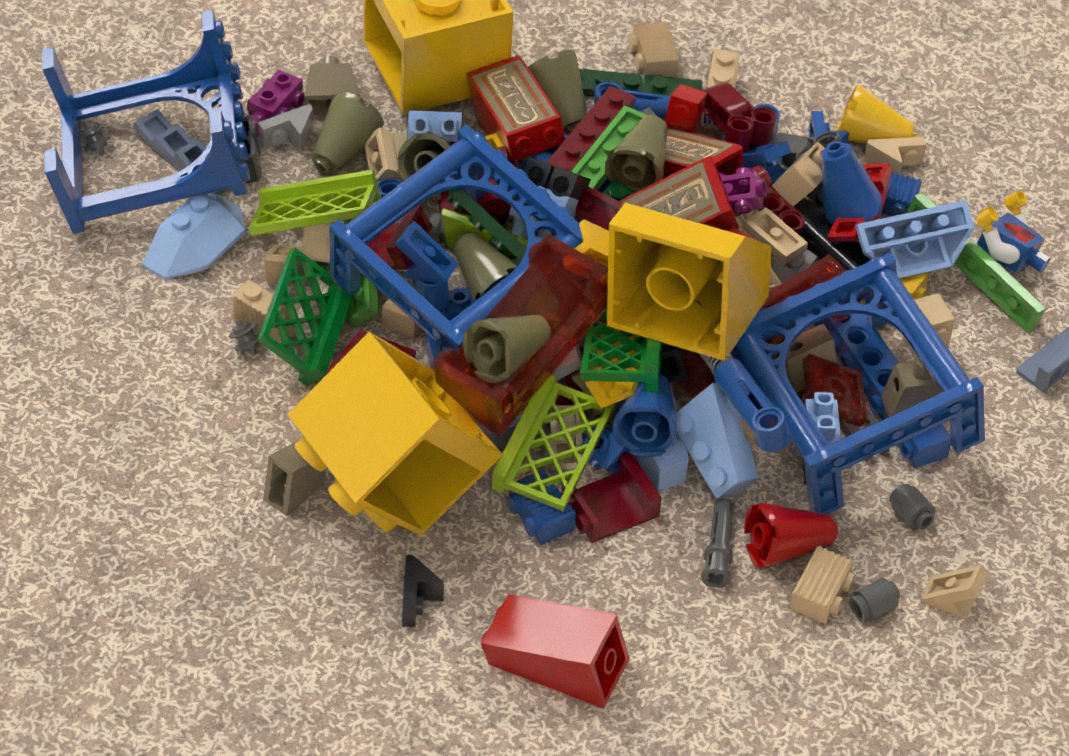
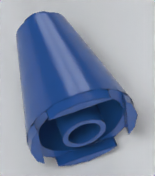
(847, 186)
(647, 421)

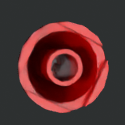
(786, 533)

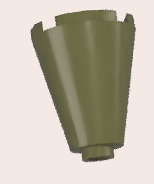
(562, 86)
(344, 131)
(418, 152)
(639, 155)
(481, 264)
(504, 344)

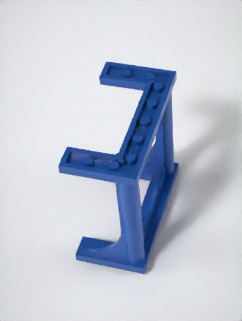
(473, 165)
(216, 169)
(884, 303)

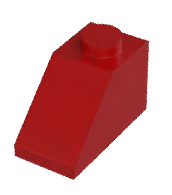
(685, 109)

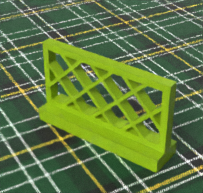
(314, 202)
(525, 438)

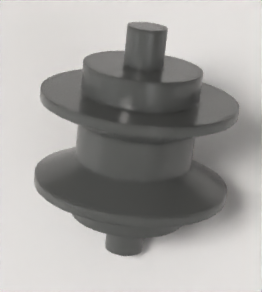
(94, 137)
(245, 336)

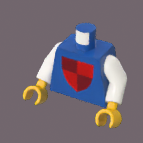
(1010, 238)

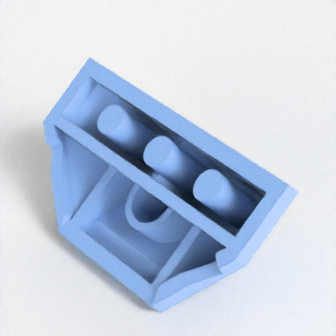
(194, 236)
(919, 239)

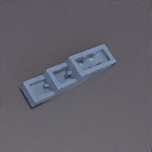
(169, 141)

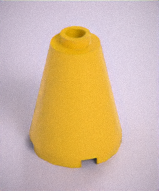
(871, 118)

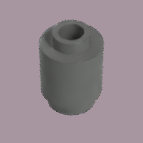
(912, 506)
(875, 600)

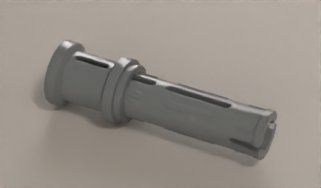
(718, 553)

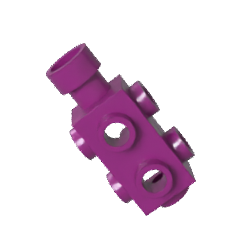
(276, 97)
(745, 190)

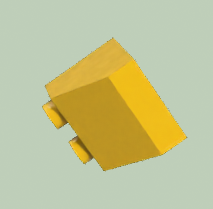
(669, 262)

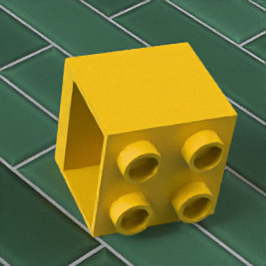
(432, 44)
(391, 438)

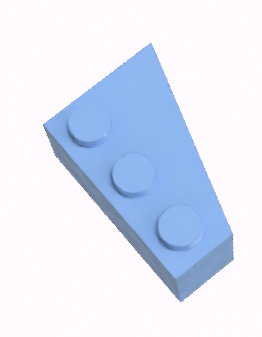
(717, 443)
(667, 468)

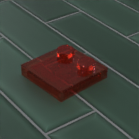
(842, 381)

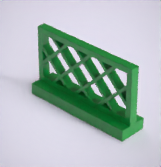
(324, 327)
(646, 360)

